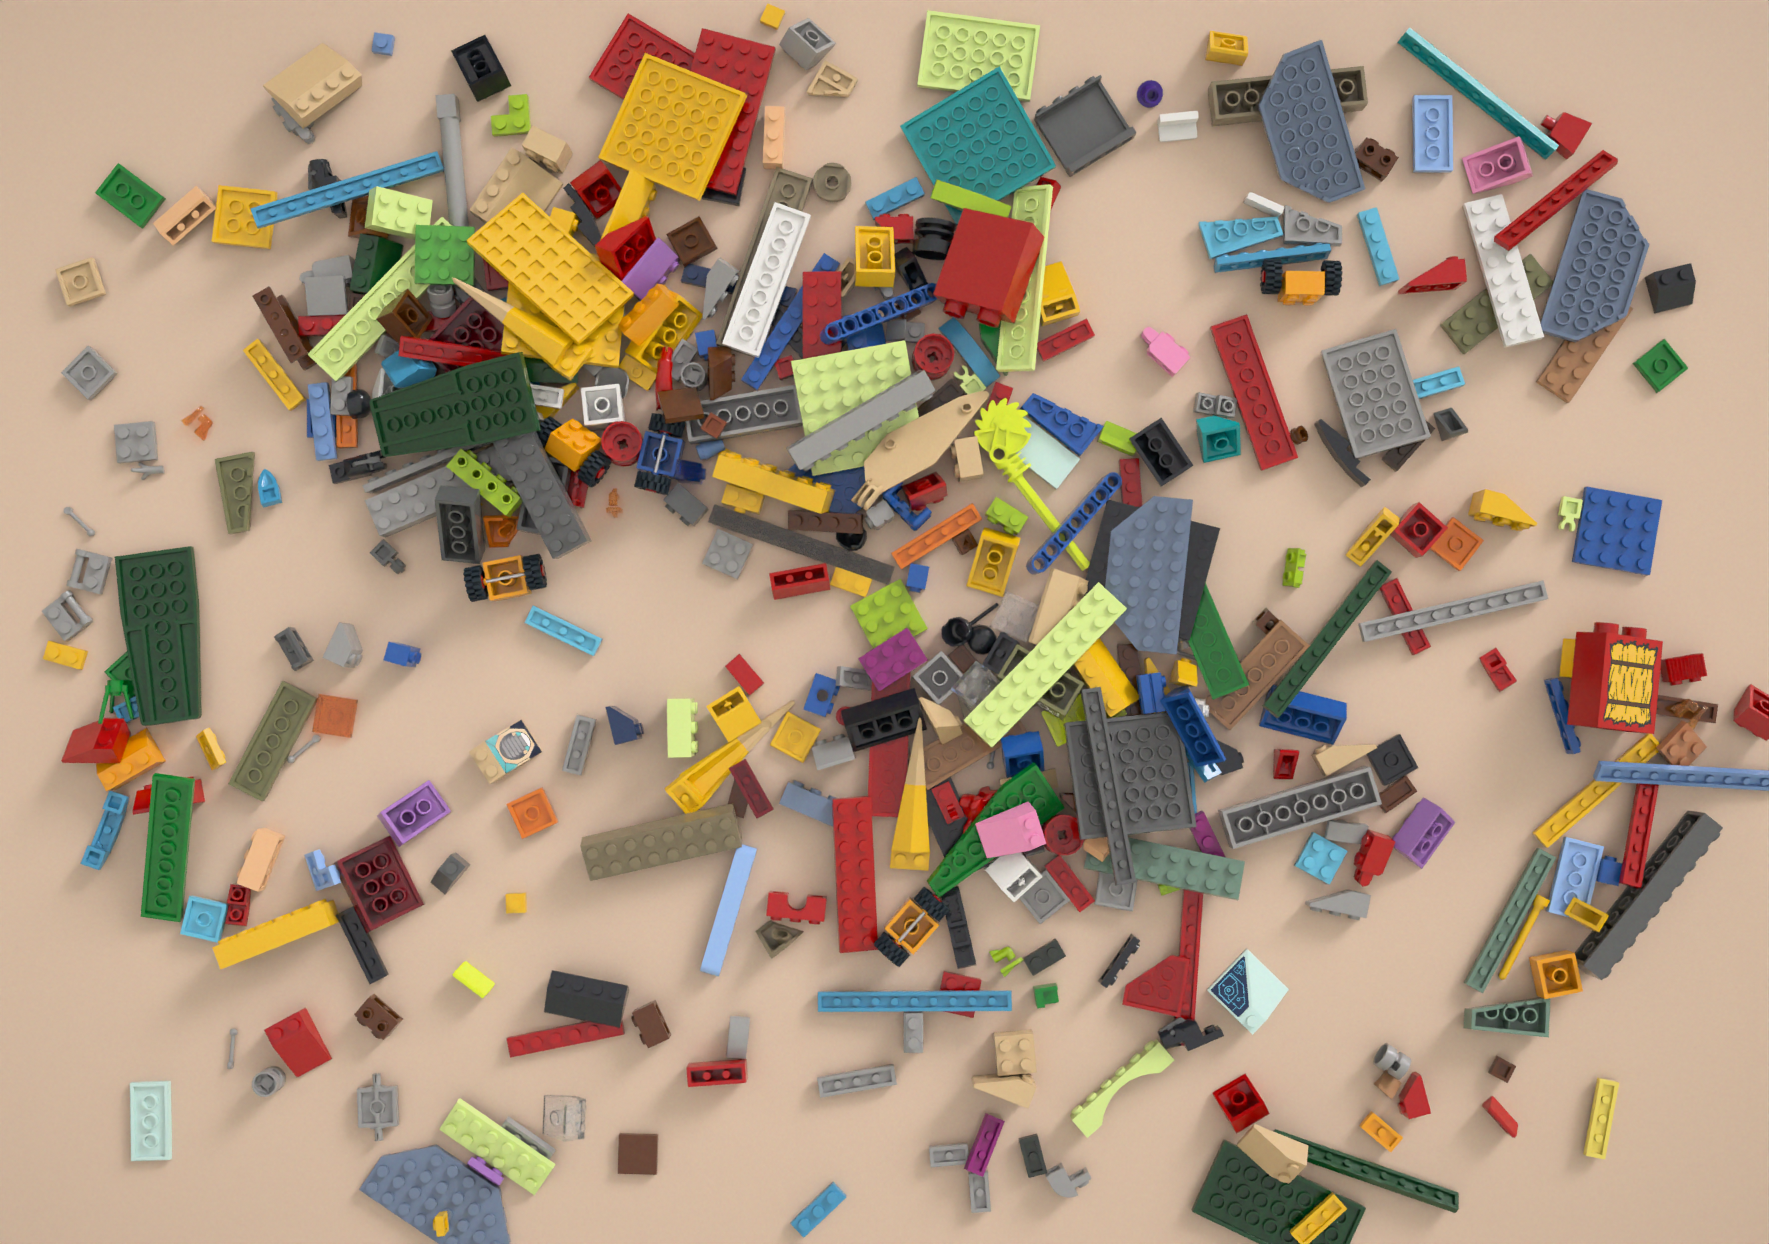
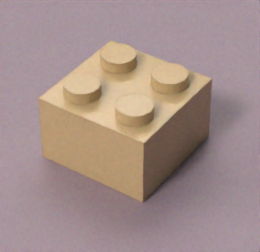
(547, 149)
(967, 459)
(1015, 1052)

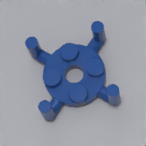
(903, 508)

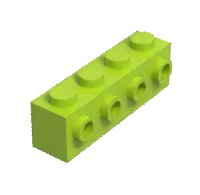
(479, 477)

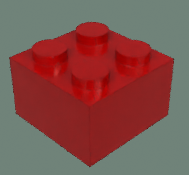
(1418, 530)

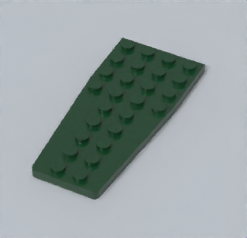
(458, 408)
(162, 632)

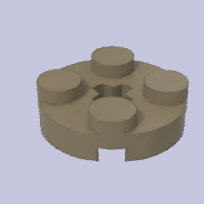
(835, 193)

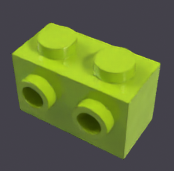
(1006, 516)

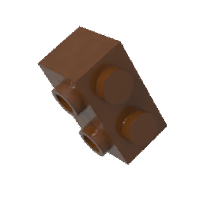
(1375, 159)
(378, 1017)
(651, 1024)

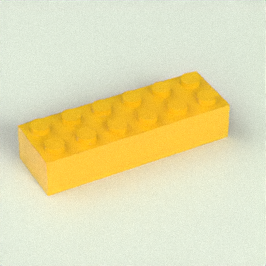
(774, 483)
(275, 932)

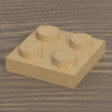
(80, 281)

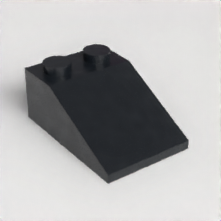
(481, 68)

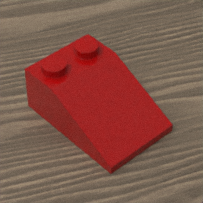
(625, 246)
(1443, 277)
(924, 491)
(98, 742)
(298, 1042)

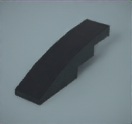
(588, 225)
(1337, 447)
(958, 929)

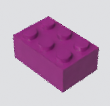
(893, 659)

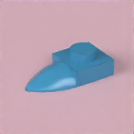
(268, 489)

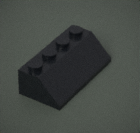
(883, 719)
(586, 999)

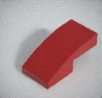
(1497, 670)

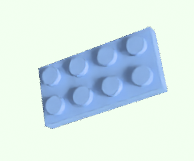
(1432, 133)
(1574, 874)

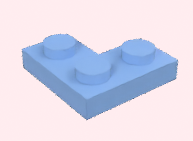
(321, 875)

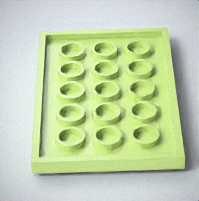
(967, 47)

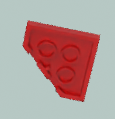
(1160, 987)

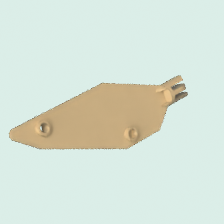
(915, 446)

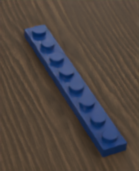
(782, 332)

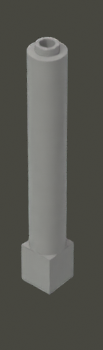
(449, 116)

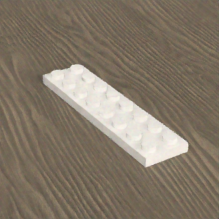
(1503, 273)
(766, 280)

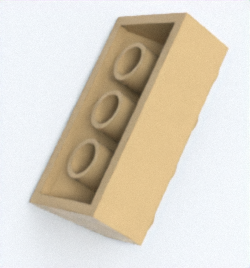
(1059, 597)

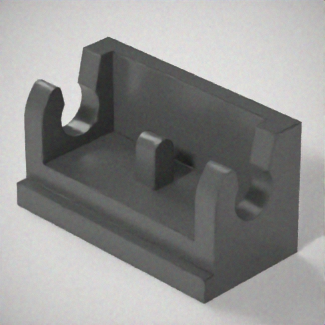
(294, 648)

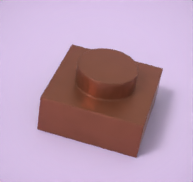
(713, 425)

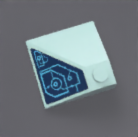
(1248, 991)

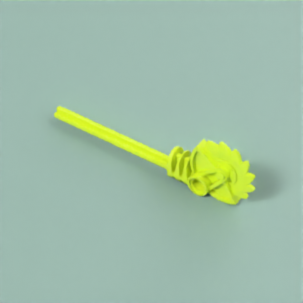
(1005, 430)

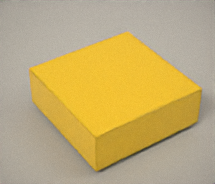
(772, 16)

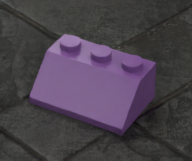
(651, 269)
(1422, 832)

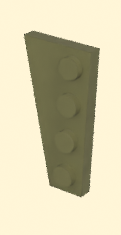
(236, 485)

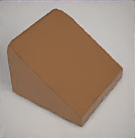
(1388, 1084)

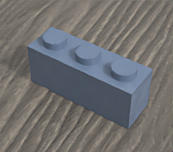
(808, 802)

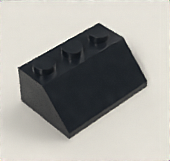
(1161, 452)

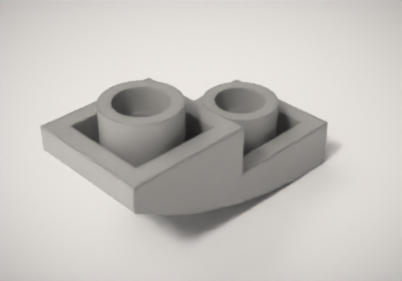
(1215, 405)
(1345, 832)
(738, 1037)

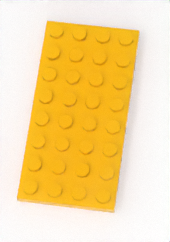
(550, 268)

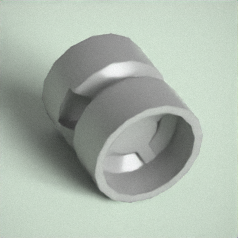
(441, 300)
(694, 376)
(1395, 1063)
(268, 1081)

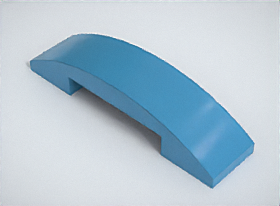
(969, 351)
(107, 831)

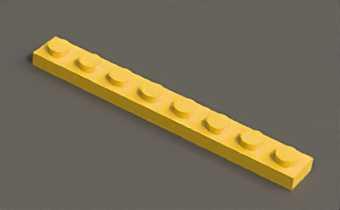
(1592, 795)

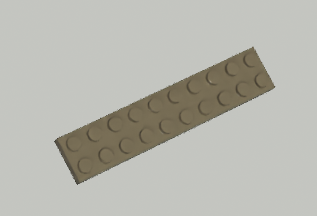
(786, 189)

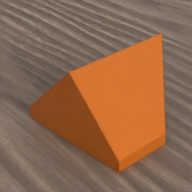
(500, 529)

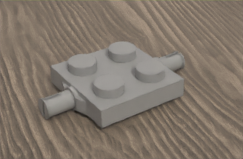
(377, 1106)

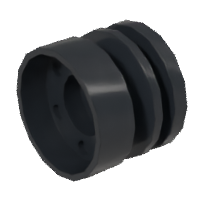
(934, 238)

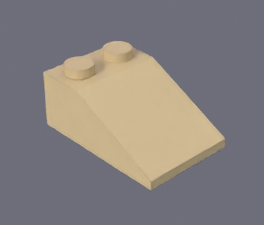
(1013, 1088)
(1274, 1153)

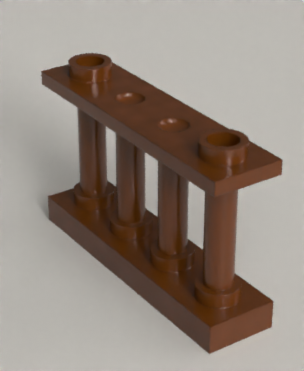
(285, 327)

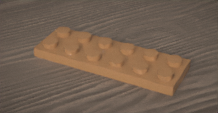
(1575, 361)
(1262, 669)
(957, 754)

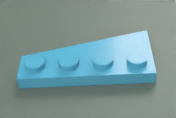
(1230, 236)

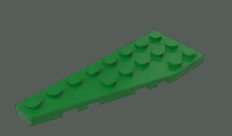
(968, 853)

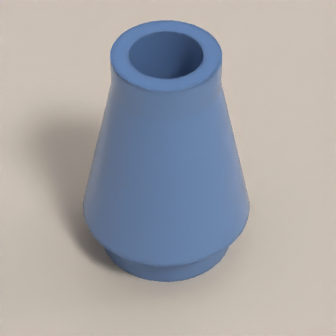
(709, 449)

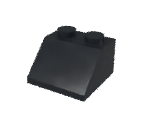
(1671, 288)

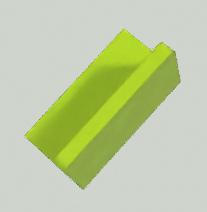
(1117, 438)

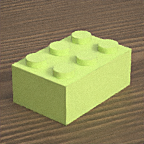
(396, 212)
(682, 727)

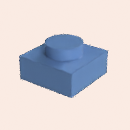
(383, 44)

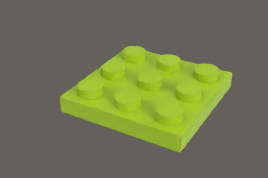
(888, 613)

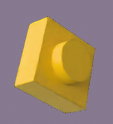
(516, 903)
(441, 1224)

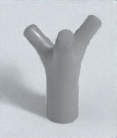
(148, 470)

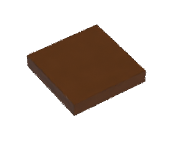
(691, 241)
(680, 405)
(638, 1154)

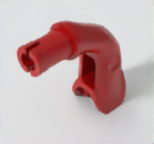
(664, 373)

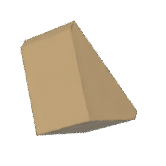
(848, 276)

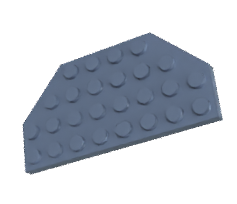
(1309, 126)
(1595, 269)
(1149, 572)
(431, 1180)

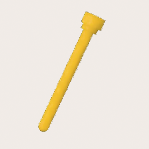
(1539, 903)

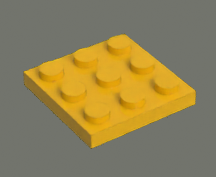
(235, 221)

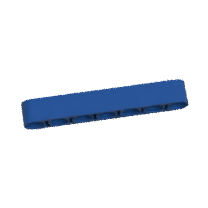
(872, 316)
(1081, 518)

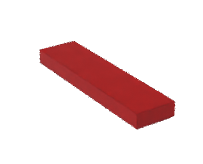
(1397, 604)

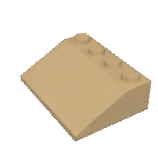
(314, 84)
(513, 177)

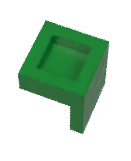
(1045, 994)

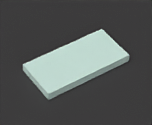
(1047, 456)
(150, 1120)

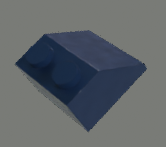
(623, 726)

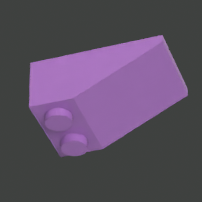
(413, 813)

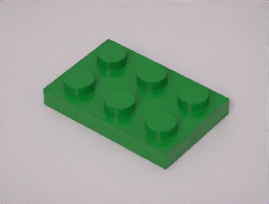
(130, 195)

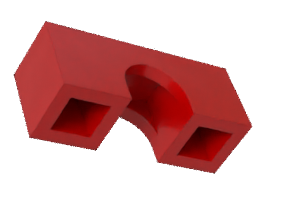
(779, 908)

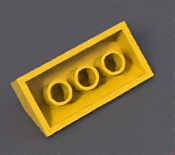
(632, 202)
(668, 334)
(1101, 670)

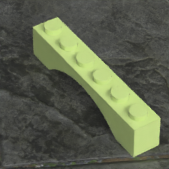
(1149, 1061)

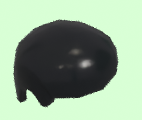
(358, 403)
(851, 541)
(956, 631)
(982, 639)

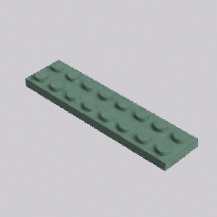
(1179, 868)

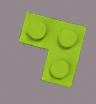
(517, 121)

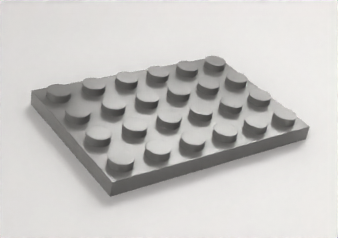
(1375, 394)

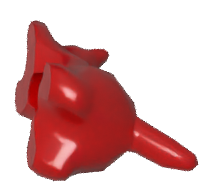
(973, 805)

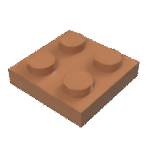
(1681, 745)

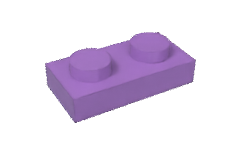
(479, 1166)

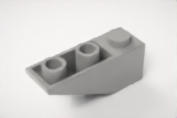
(717, 282)
(1345, 902)

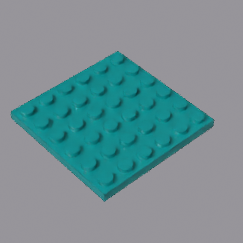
(979, 140)

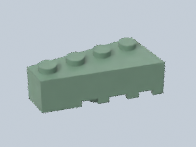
(1515, 1017)

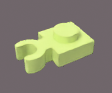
(970, 384)
(1569, 509)

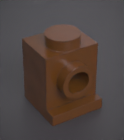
(1263, 618)

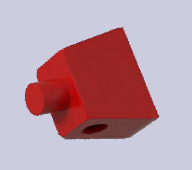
(1566, 132)

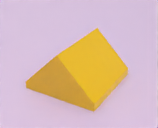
(1227, 48)

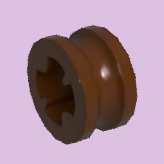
(1299, 435)

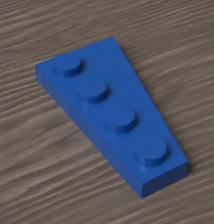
(1066, 426)

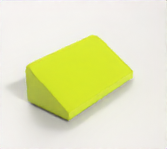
(473, 979)

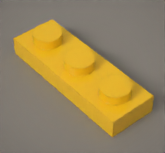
(1318, 1219)

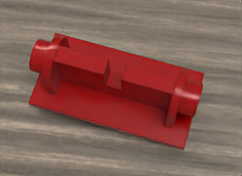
(577, 490)

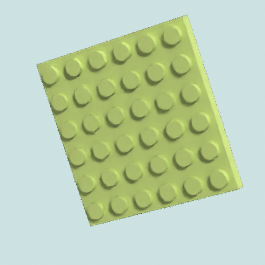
(841, 381)

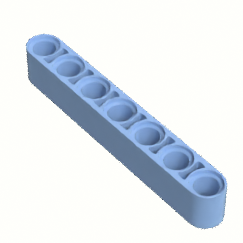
(728, 910)

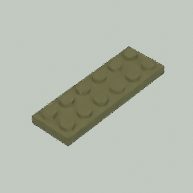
(1477, 317)
(273, 741)

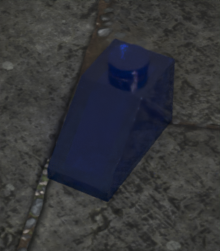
(689, 472)

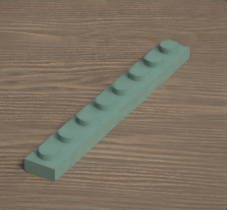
(1510, 920)

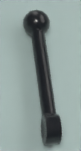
(983, 614)

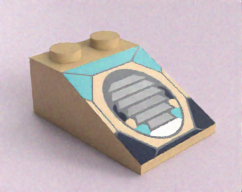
(505, 752)

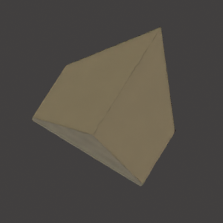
(777, 937)

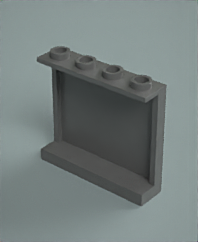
(1083, 126)

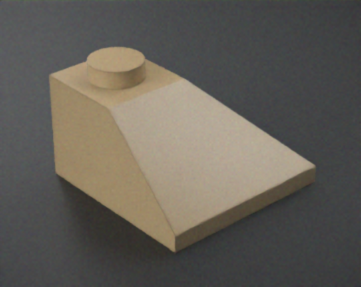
(942, 720)

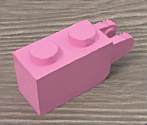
(1165, 350)

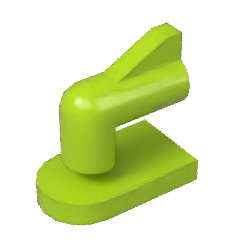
(998, 955)

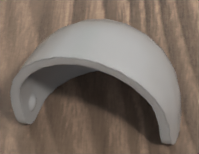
(611, 376)

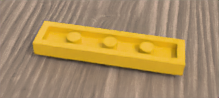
(274, 374)

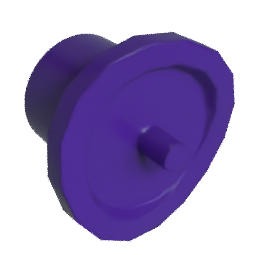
(1149, 93)

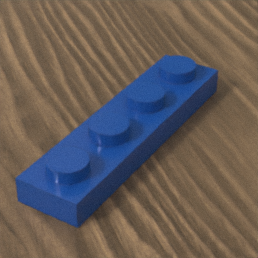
(1560, 708)

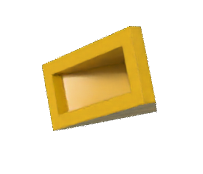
(1586, 914)

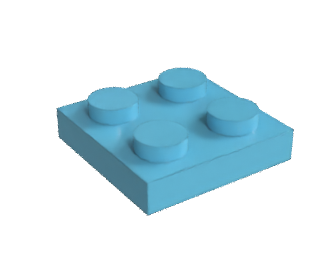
(1320, 858)
(204, 918)

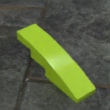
(963, 198)

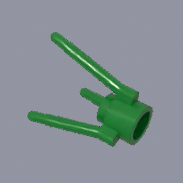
(113, 689)

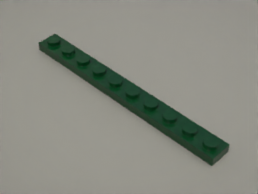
(1326, 639)
(1379, 1175)

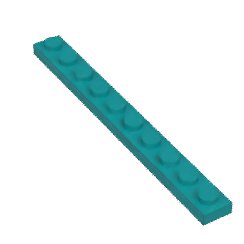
(1477, 93)

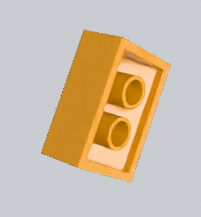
(648, 314)
(138, 758)

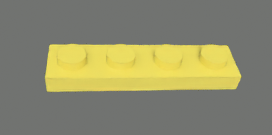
(1601, 1118)

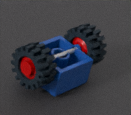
(659, 455)

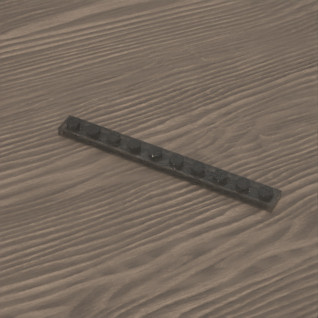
(801, 544)

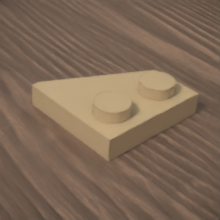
(832, 82)

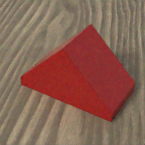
(1284, 763)

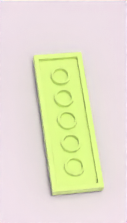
(497, 1146)

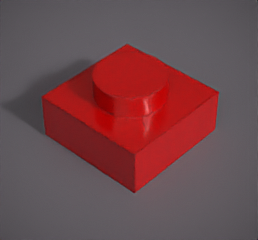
(784, 367)

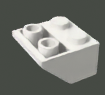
(1013, 874)

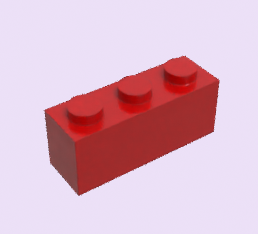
(799, 581)
(717, 1072)

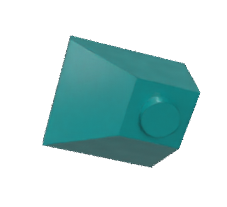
(1218, 438)

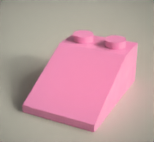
(1498, 166)
(1011, 831)

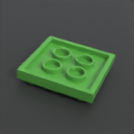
(443, 255)

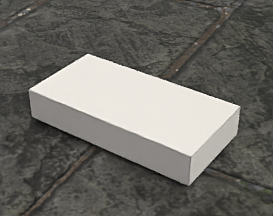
(1263, 204)

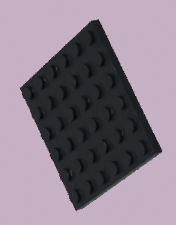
(1199, 557)

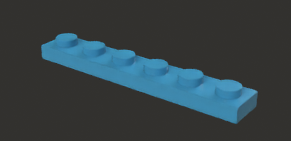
(1254, 260)

